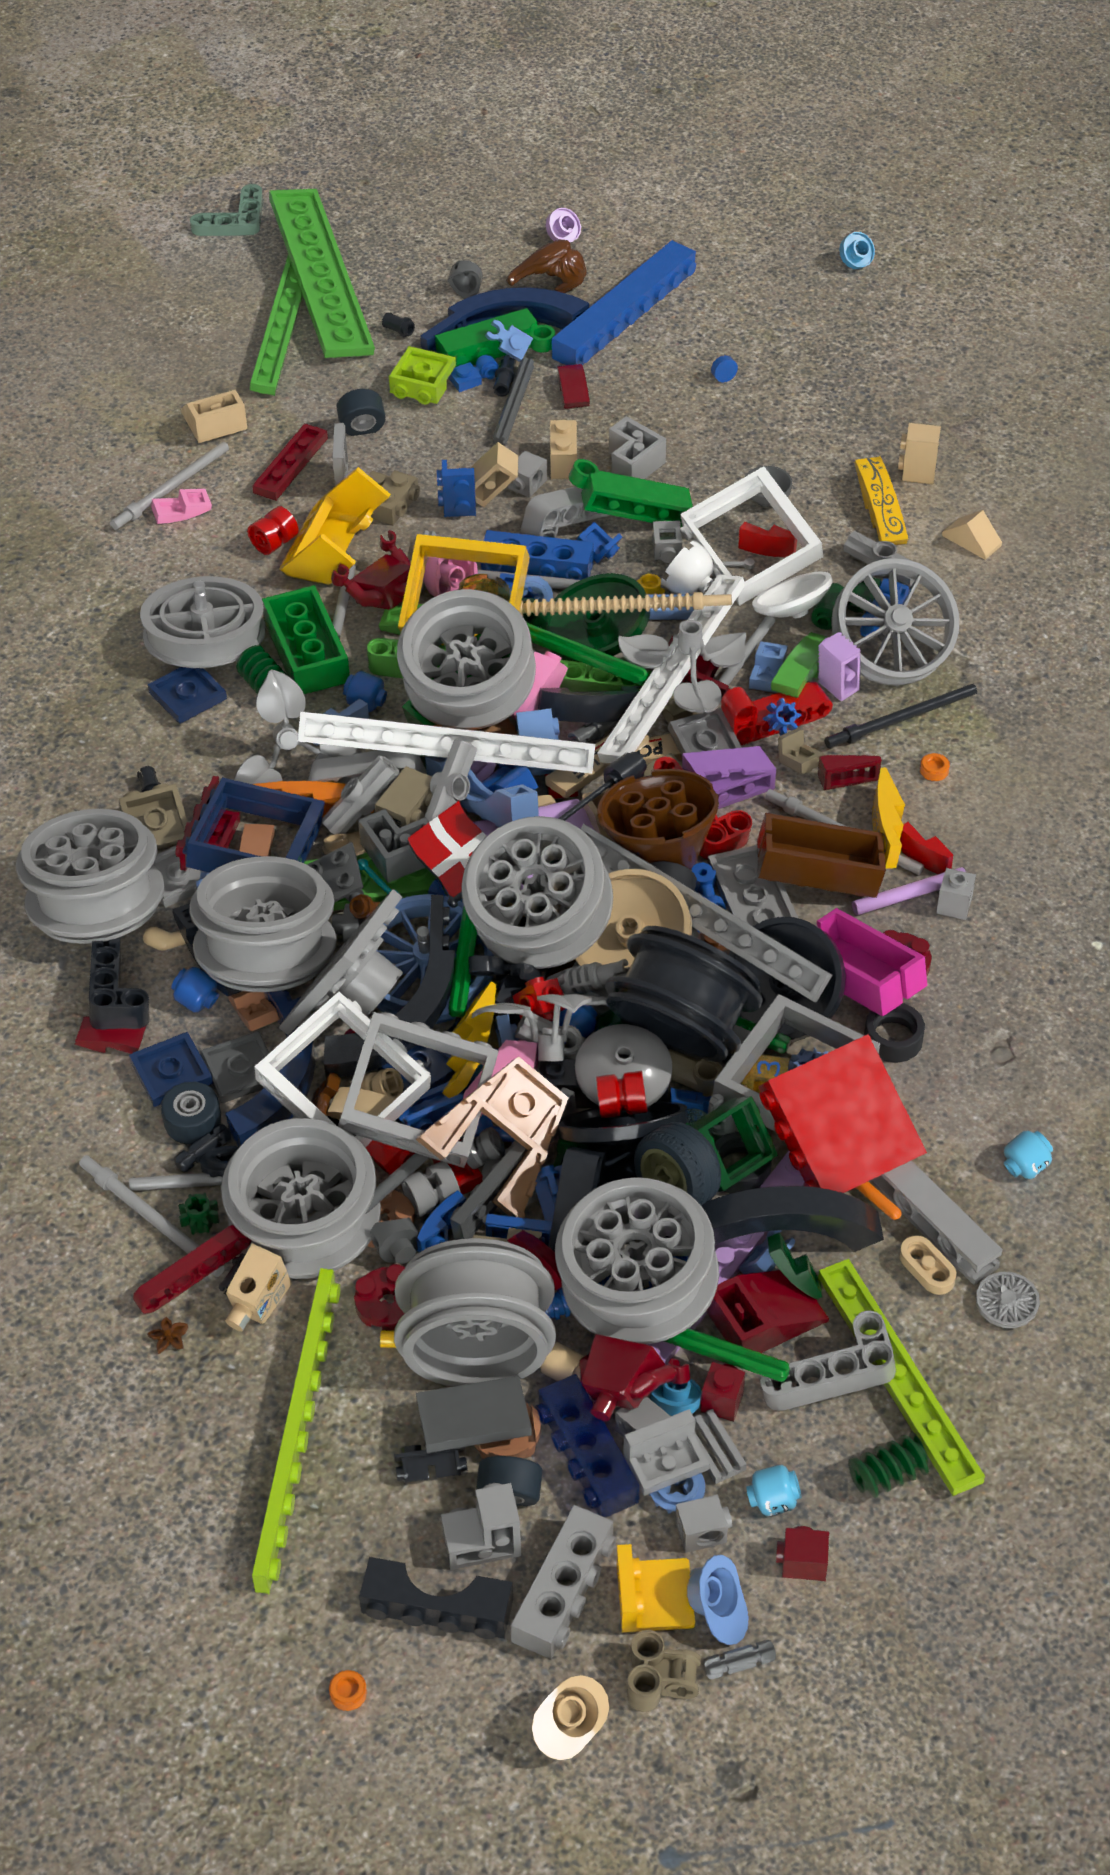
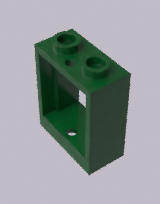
(756, 1140)

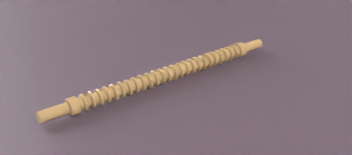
(696, 601)

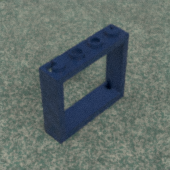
(256, 801)

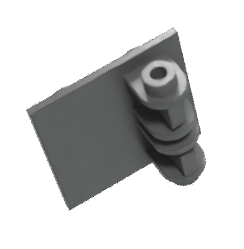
(340, 872)

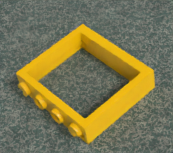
(464, 550)

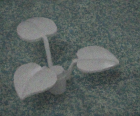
(722, 651)
(278, 701)
(552, 1038)

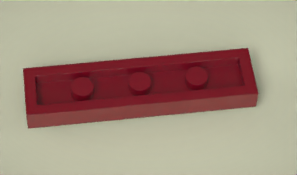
(290, 462)

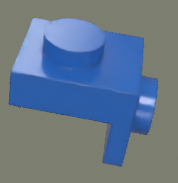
(603, 544)

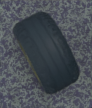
(680, 1158)

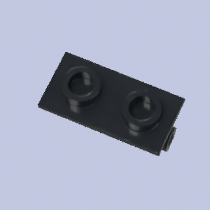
(416, 1463)

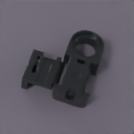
(493, 966)

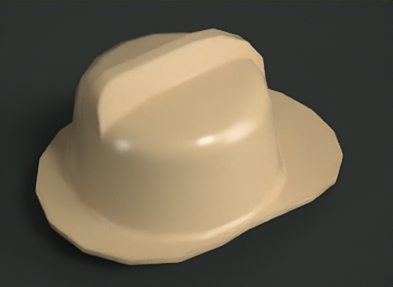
(570, 1717)

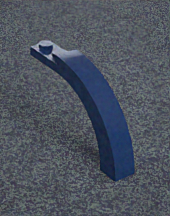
(545, 305)
(264, 1107)

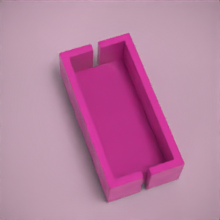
(875, 965)

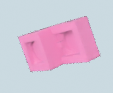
(187, 505)

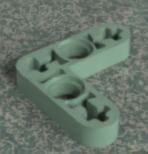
(210, 223)

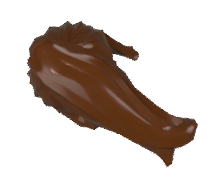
(554, 260)

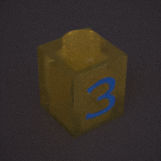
(764, 1070)

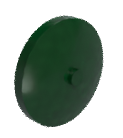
(597, 629)

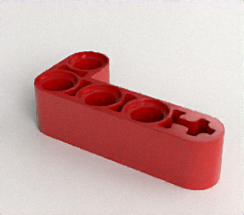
(747, 715)
(722, 828)

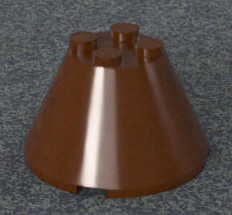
(660, 815)

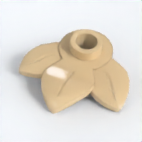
(336, 841)

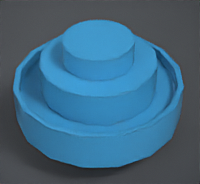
(857, 250)
(677, 1397)

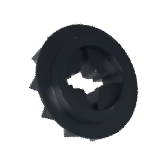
(216, 1160)

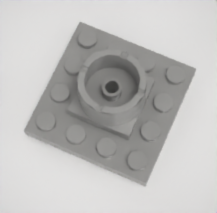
(353, 970)

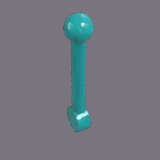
(363, 865)

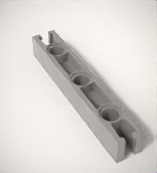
(940, 1221)

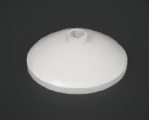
(793, 595)

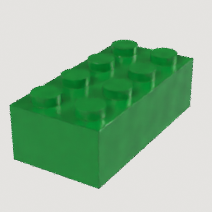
(306, 639)

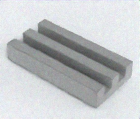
(729, 1471)

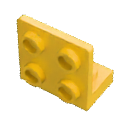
(653, 1592)

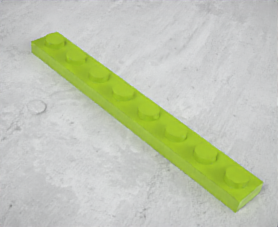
(908, 1386)

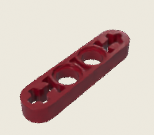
(190, 1269)

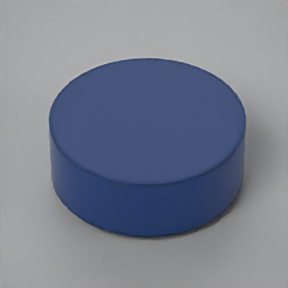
(724, 368)

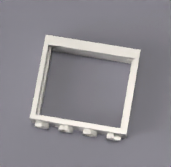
(736, 494)
(350, 1012)

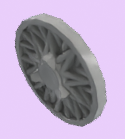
(1007, 1299)

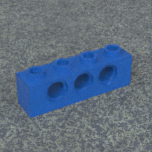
(547, 555)

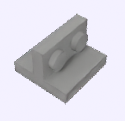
(664, 1452)

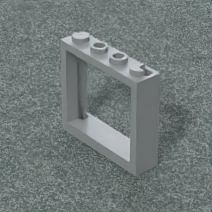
(780, 1012)
(398, 1134)

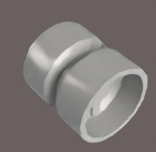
(420, 1186)

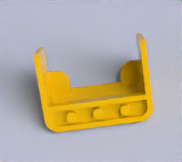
(331, 526)

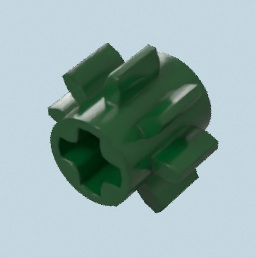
(198, 1213)

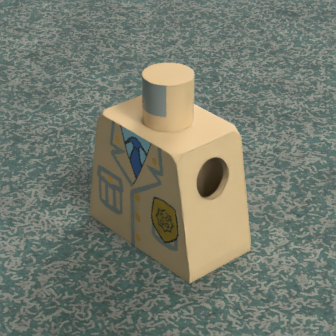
(256, 1287)

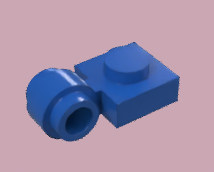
(468, 376)

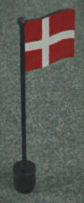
(452, 836)

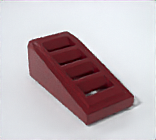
(838, 772)

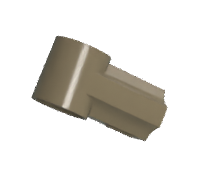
(694, 1073)

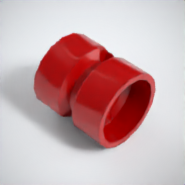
(273, 530)
(621, 1094)

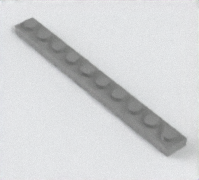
(725, 927)

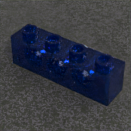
(605, 1494)

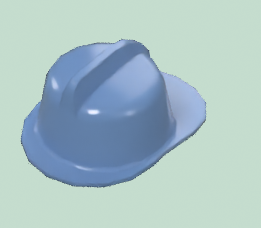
(717, 1595)

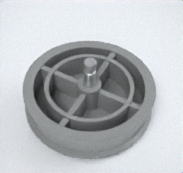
(202, 621)

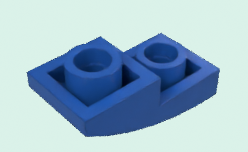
(438, 1223)

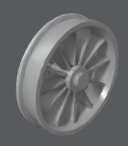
(898, 620)

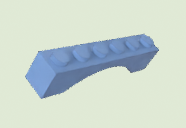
(498, 807)

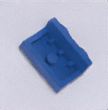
(457, 491)
(429, 1108)

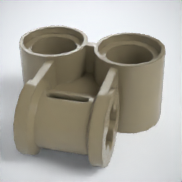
(660, 1672)

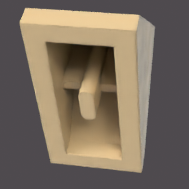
(974, 534)

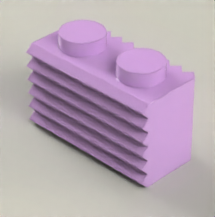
(839, 666)

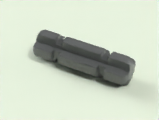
(739, 1659)

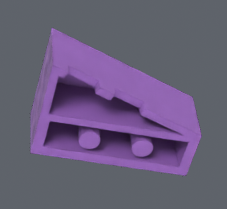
(733, 772)

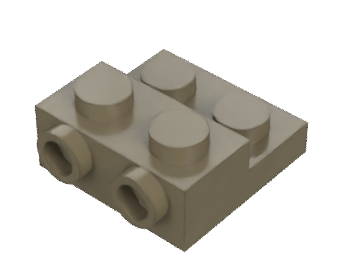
(403, 492)
(158, 811)

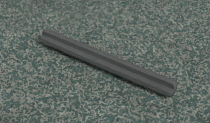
(513, 401)

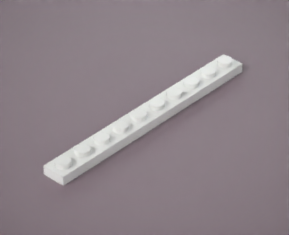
(665, 678)
(439, 740)

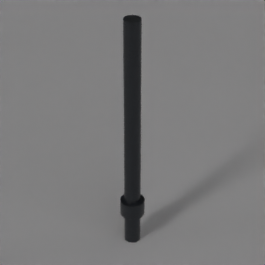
(854, 733)

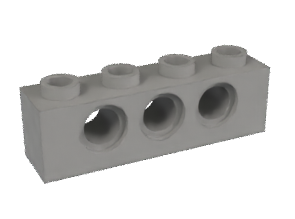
(580, 1532)

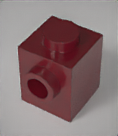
(723, 1390)
(804, 1553)

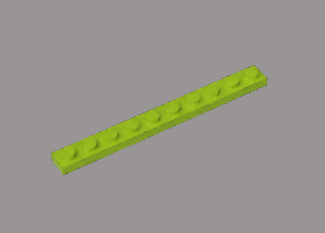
(295, 1438)

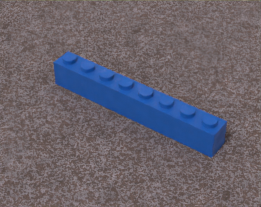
(623, 304)

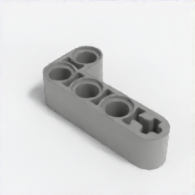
(554, 510)
(344, 768)
(826, 1368)

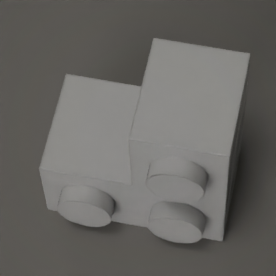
(635, 449)
(483, 1532)

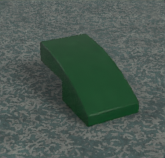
(797, 1270)

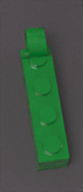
(470, 341)
(628, 495)

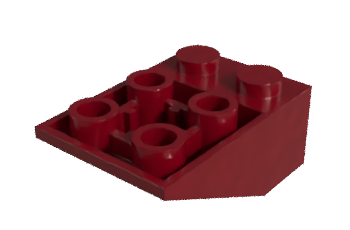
(763, 1310)

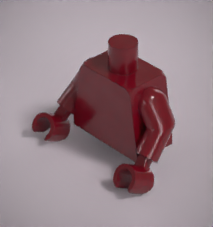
(380, 583)
(625, 1374)

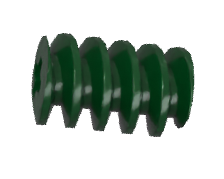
(254, 666)
(889, 1464)

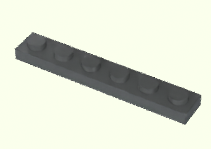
(473, 1213)

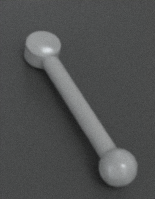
(747, 563)

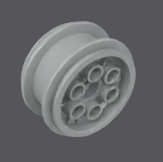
(452, 697)
(506, 861)
(90, 875)
(263, 924)
(323, 1157)
(617, 1216)
(474, 1312)

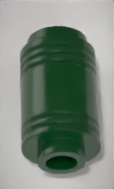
(822, 612)

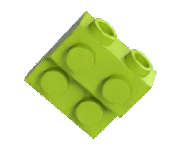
(421, 375)

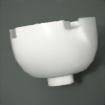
(689, 571)

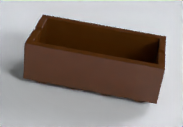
(820, 855)

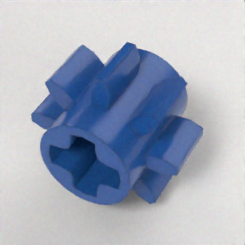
(786, 710)

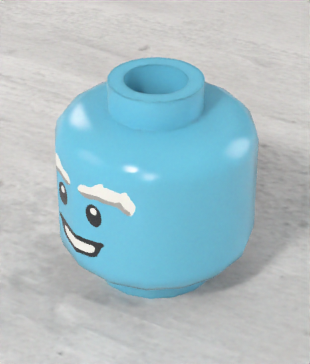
(1028, 1154)
(774, 1490)

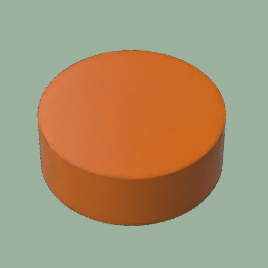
(934, 767)
(347, 1690)

